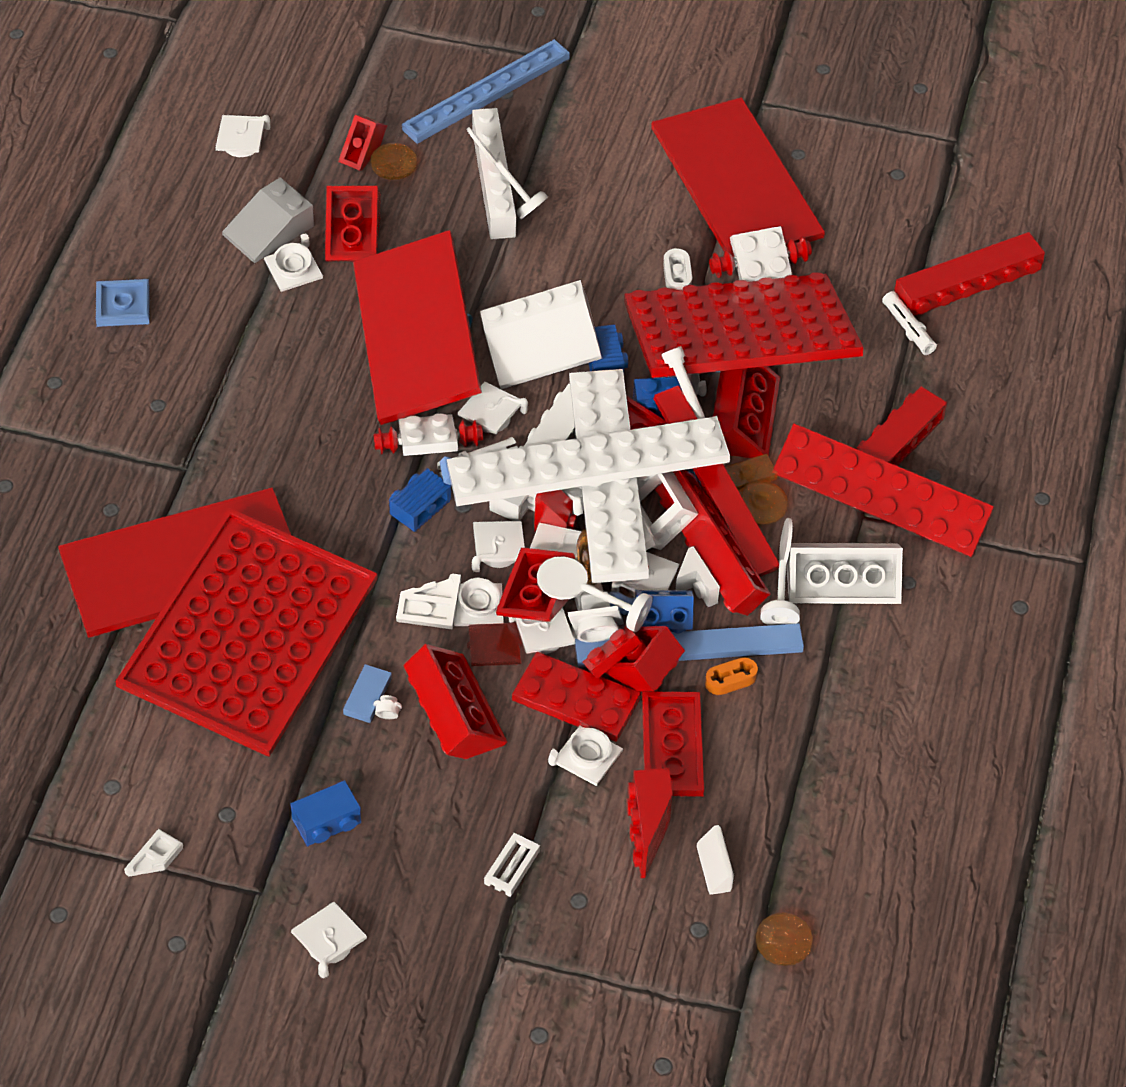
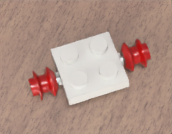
(760, 255)
(428, 435)

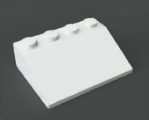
(541, 334)

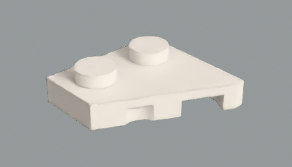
(431, 604)

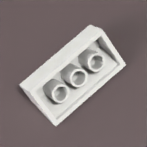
(845, 573)

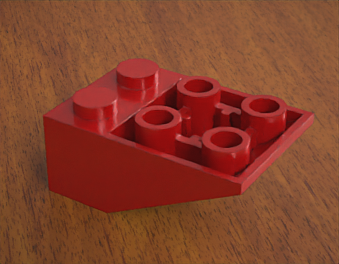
(650, 811)

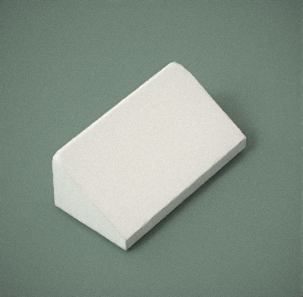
(715, 861)

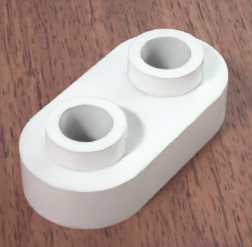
(677, 269)

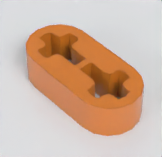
(731, 676)

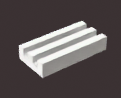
(500, 884)

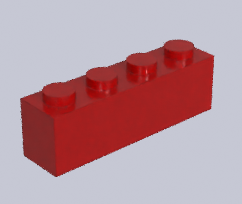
(905, 427)

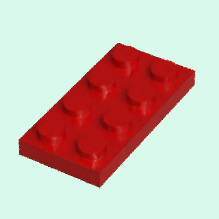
(576, 696)
(674, 739)

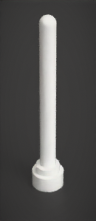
(675, 359)

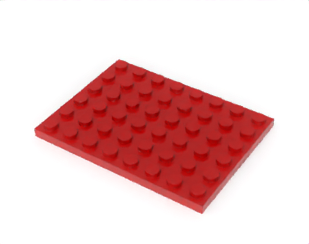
(743, 324)
(247, 631)

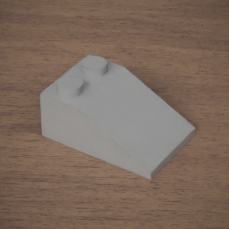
(270, 220)

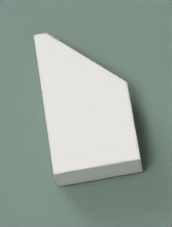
(155, 854)

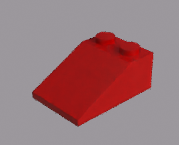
(352, 222)
(522, 593)

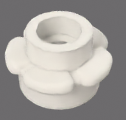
(387, 707)

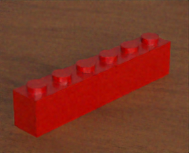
(970, 274)
(718, 548)

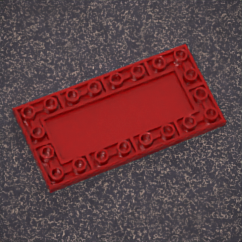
(735, 173)
(416, 328)
(135, 569)

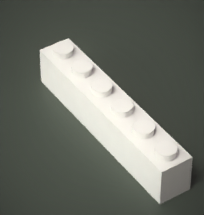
(495, 186)
(555, 426)

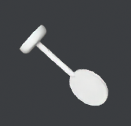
(531, 203)
(568, 578)
(781, 611)

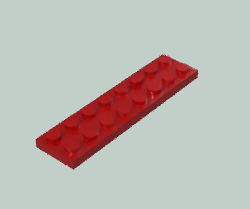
(883, 490)

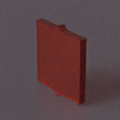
(494, 644)

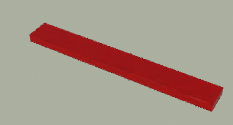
(722, 491)

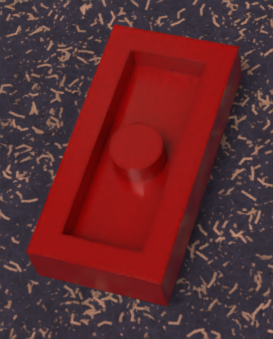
(611, 652)

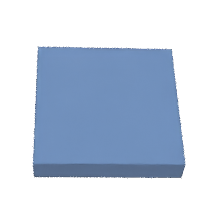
(122, 302)

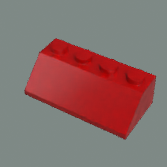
(747, 409)
(453, 702)

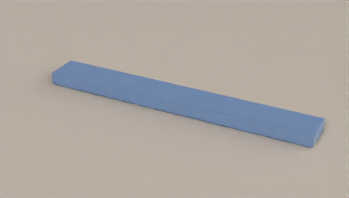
(485, 91)
(724, 642)

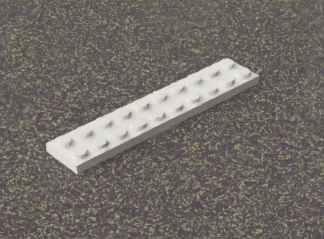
(587, 461)
(610, 507)

